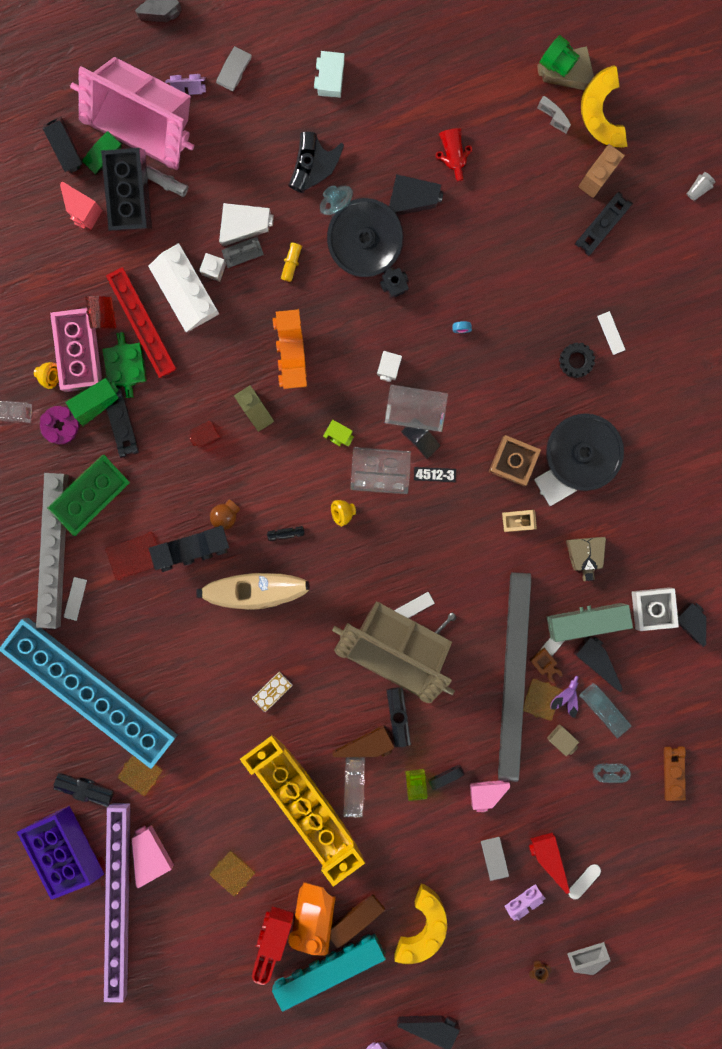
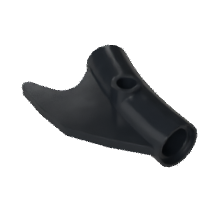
(321, 162)

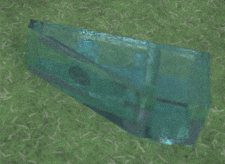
(605, 710)

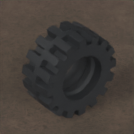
(578, 348)

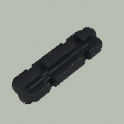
(285, 533)

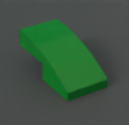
(93, 158)

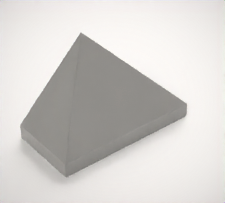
(589, 959)

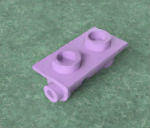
(193, 83)
(518, 907)

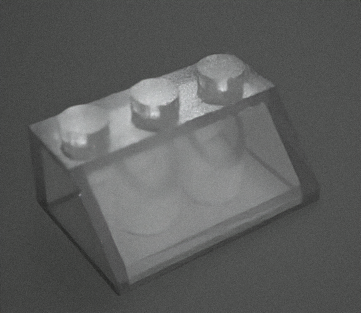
(416, 408)
(380, 470)

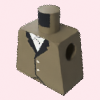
(587, 555)

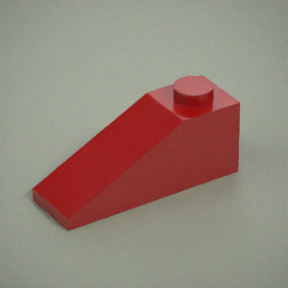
(548, 855)

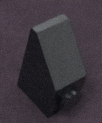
(693, 622)

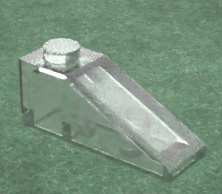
(15, 412)
(354, 786)

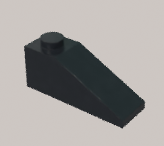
(597, 659)
(435, 1029)

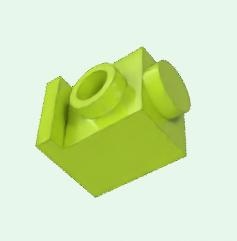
(339, 434)

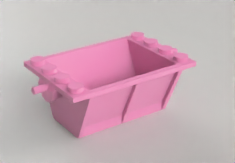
(135, 109)

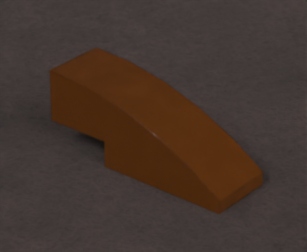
(355, 920)

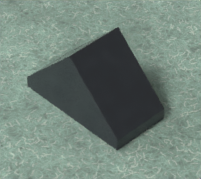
(422, 440)

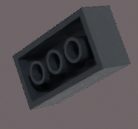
(126, 189)

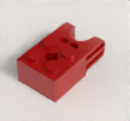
(271, 943)

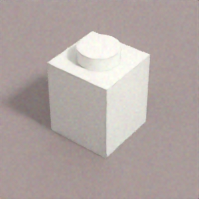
(212, 267)
(389, 366)

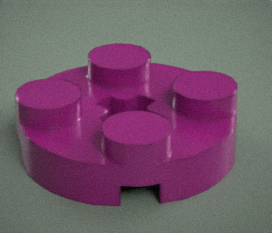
(49, 420)

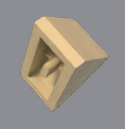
(519, 520)

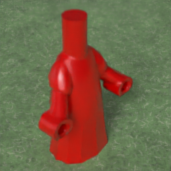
(453, 148)

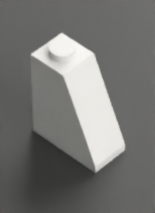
(243, 222)

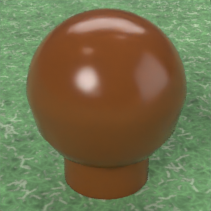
(224, 514)

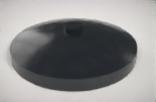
(365, 237)
(584, 452)

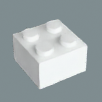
(655, 609)

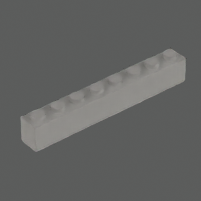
(51, 556)

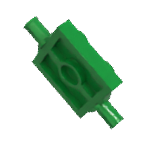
(125, 364)

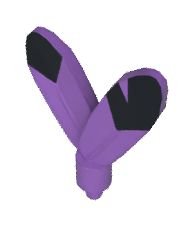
(568, 695)

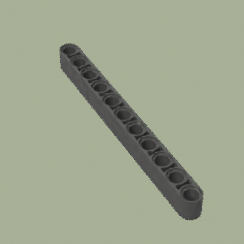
(514, 677)

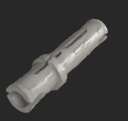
(166, 181)

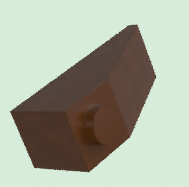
(369, 745)

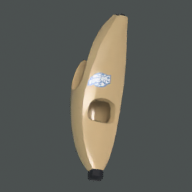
(254, 590)

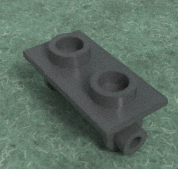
(242, 252)

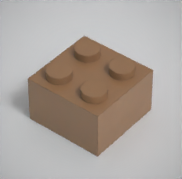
(514, 460)

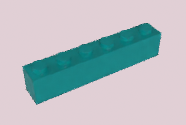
(328, 972)

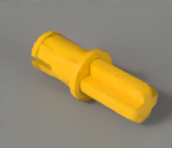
(291, 262)

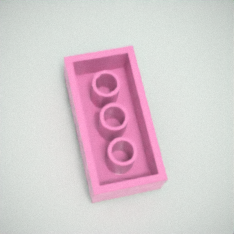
(75, 350)

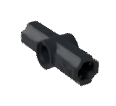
(400, 729)
(83, 789)

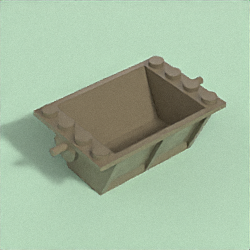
(398, 651)

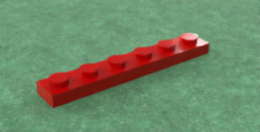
(141, 322)

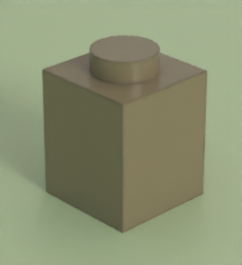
(563, 740)

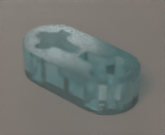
(611, 778)

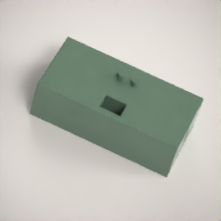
(589, 622)

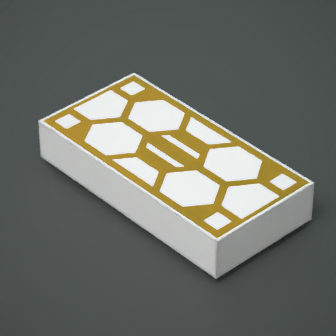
(272, 691)

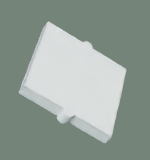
(552, 488)

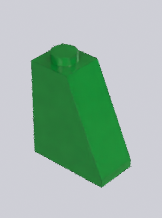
(93, 401)

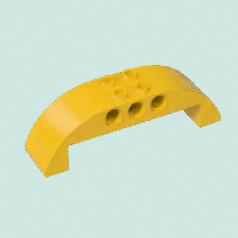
(305, 808)

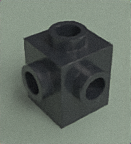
(394, 289)

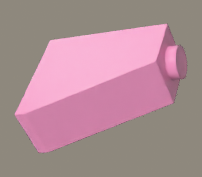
(149, 856)

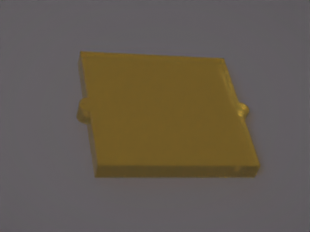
(540, 698)
(139, 775)
(232, 873)

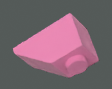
(487, 794)

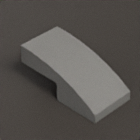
(233, 68)
(559, 119)
(494, 858)

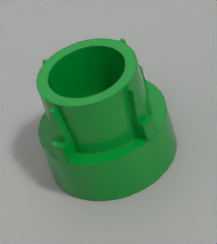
(560, 57)

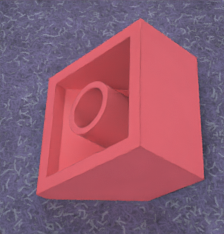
(81, 208)

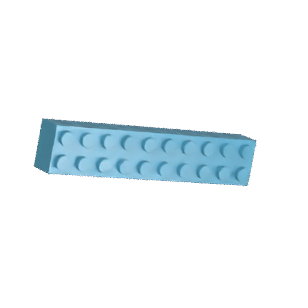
(88, 692)

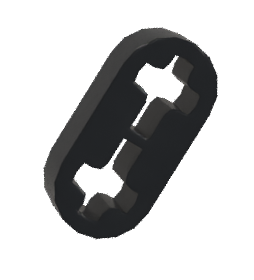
(446, 777)

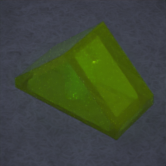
(416, 784)

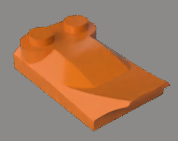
(312, 920)

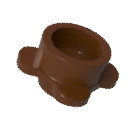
(542, 978)

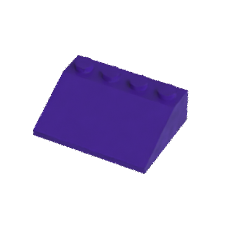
(60, 853)

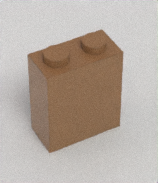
(601, 170)

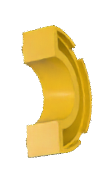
(592, 108)
(427, 942)

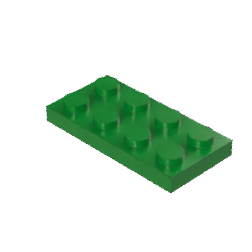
(88, 495)

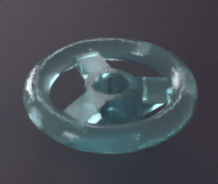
(334, 196)

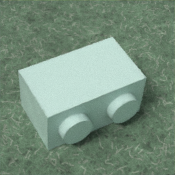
(330, 74)

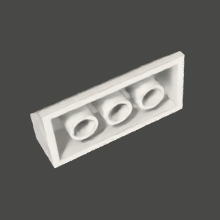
(183, 288)

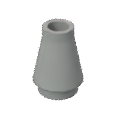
(701, 185)

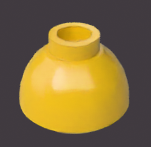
(47, 375)
(342, 512)

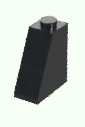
(62, 145)
(414, 195)

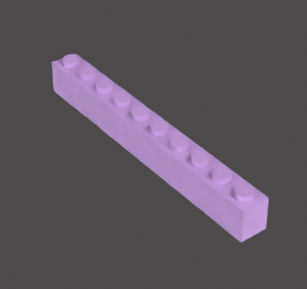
(117, 902)

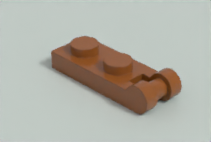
(674, 774)

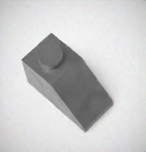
(158, 10)

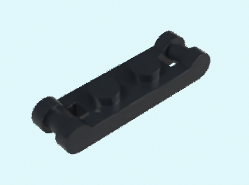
(603, 223)
(122, 426)

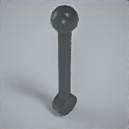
(451, 617)

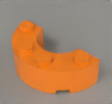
(291, 348)

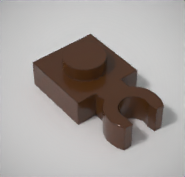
(545, 663)

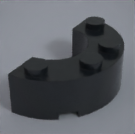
(189, 548)

